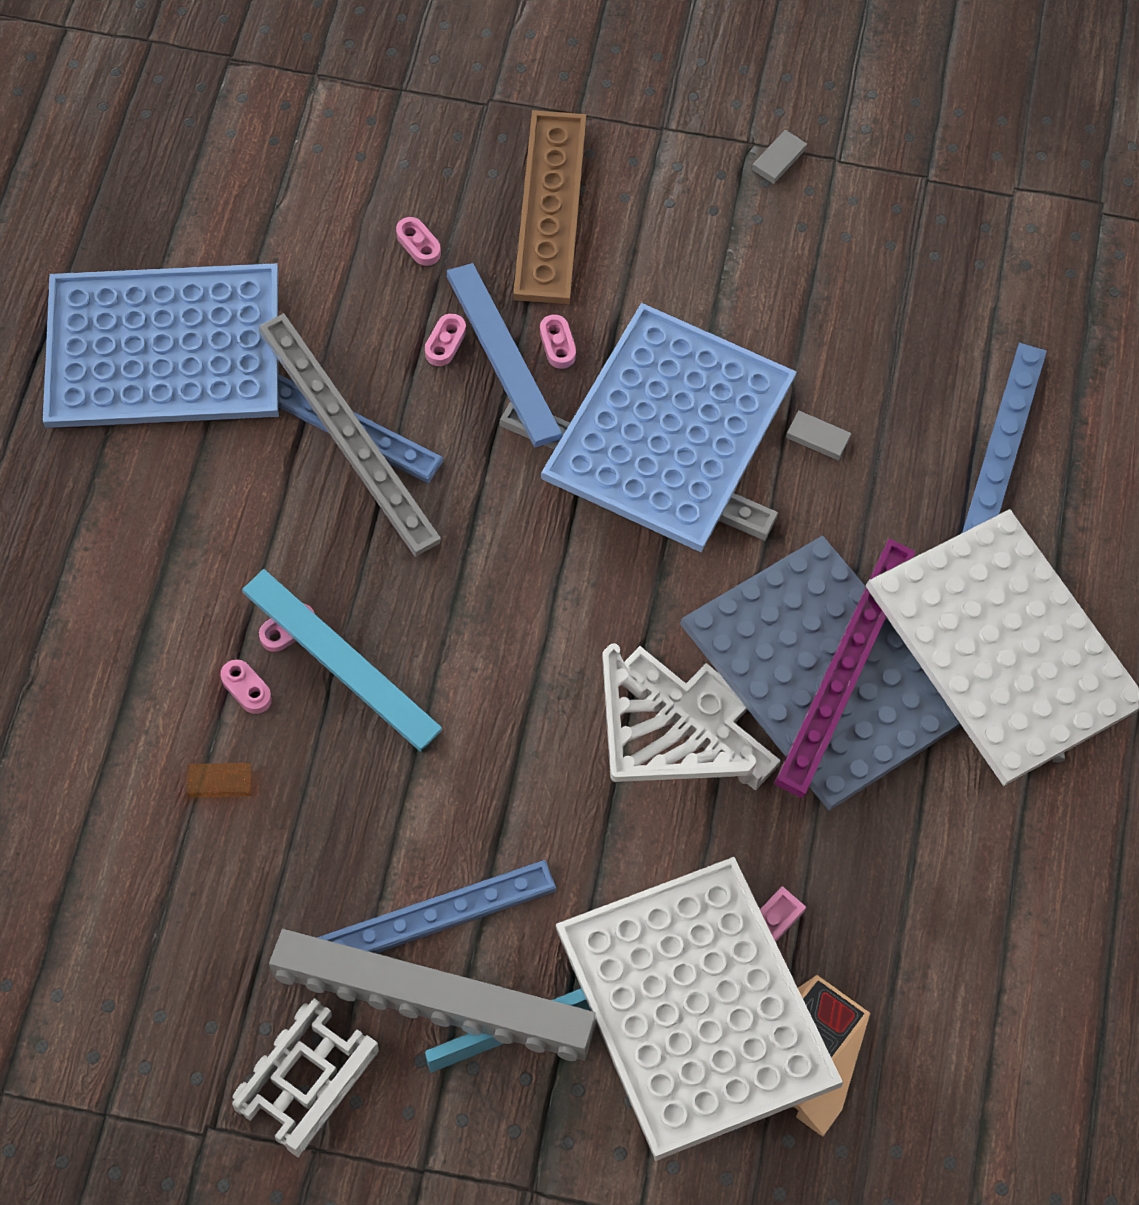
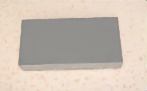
(779, 156)
(818, 435)

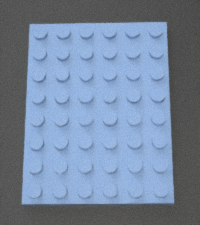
(160, 346)
(669, 427)

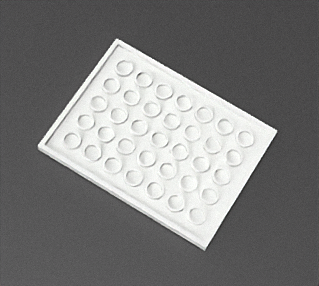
(1006, 646)
(697, 1008)

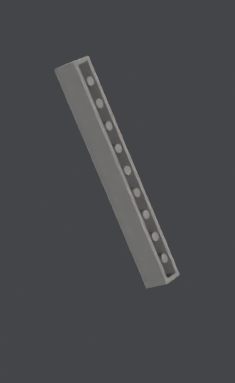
(433, 995)

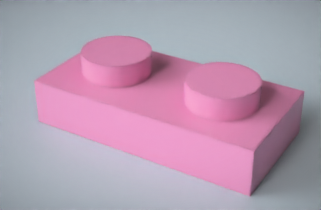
(781, 912)

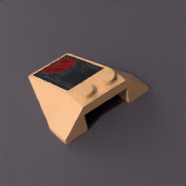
(842, 1029)

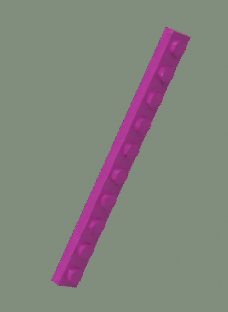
(838, 681)

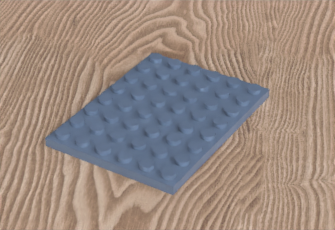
(774, 647)

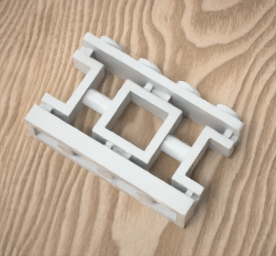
(326, 1092)

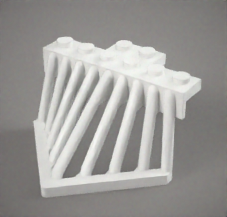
(700, 708)

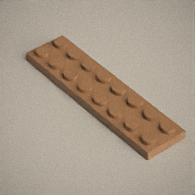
(550, 207)

